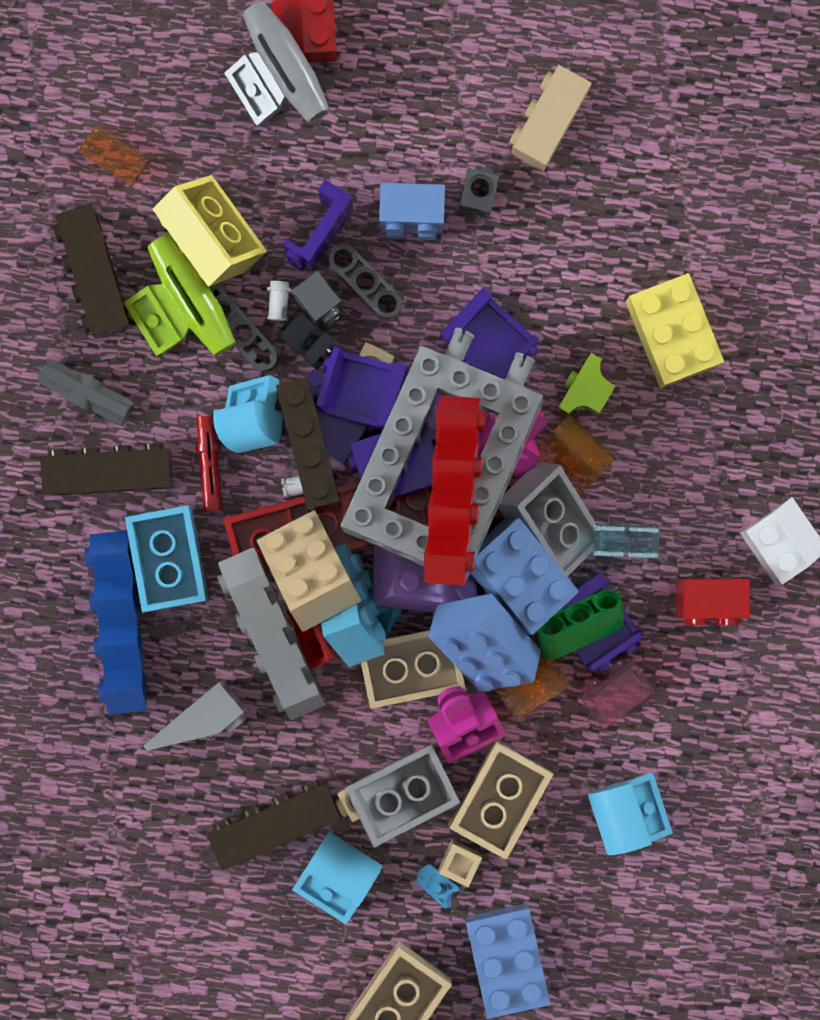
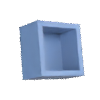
(411, 210)

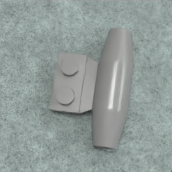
(275, 71)

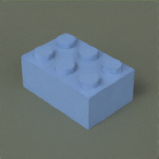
(521, 575)
(485, 643)
(507, 961)

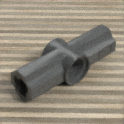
(86, 392)

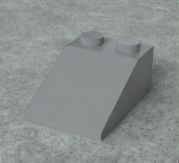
(552, 513)
(208, 716)
(402, 795)

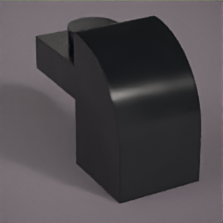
(306, 339)

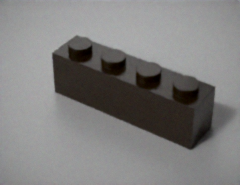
(93, 271)
(308, 446)
(106, 471)
(273, 825)

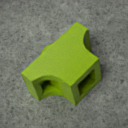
(586, 389)

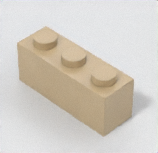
(549, 117)

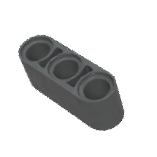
(358, 268)

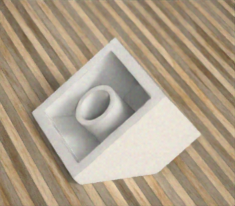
(783, 542)

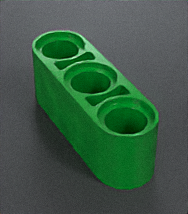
(581, 624)

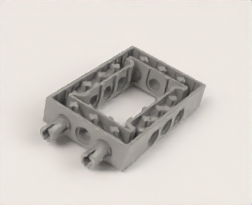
(448, 376)

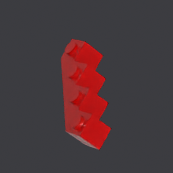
(452, 497)

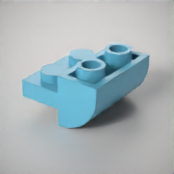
(250, 416)
(630, 814)
(337, 877)

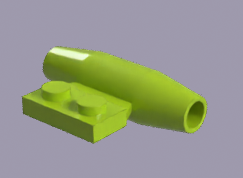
(178, 304)

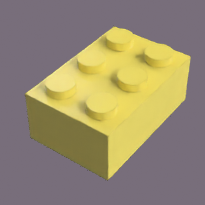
(209, 230)
(674, 330)

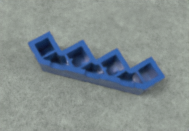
(119, 631)

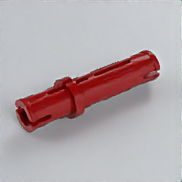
(213, 501)

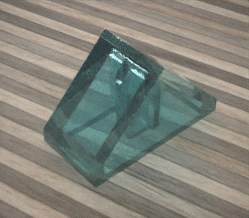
(626, 541)

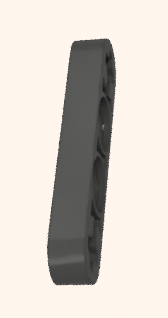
(238, 318)

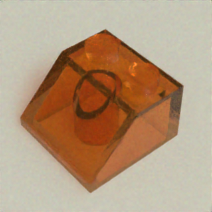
(576, 453)
(527, 697)

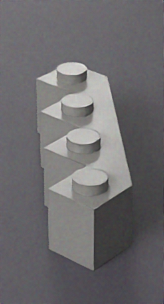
(271, 634)

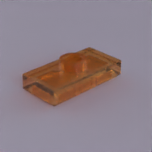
(113, 156)

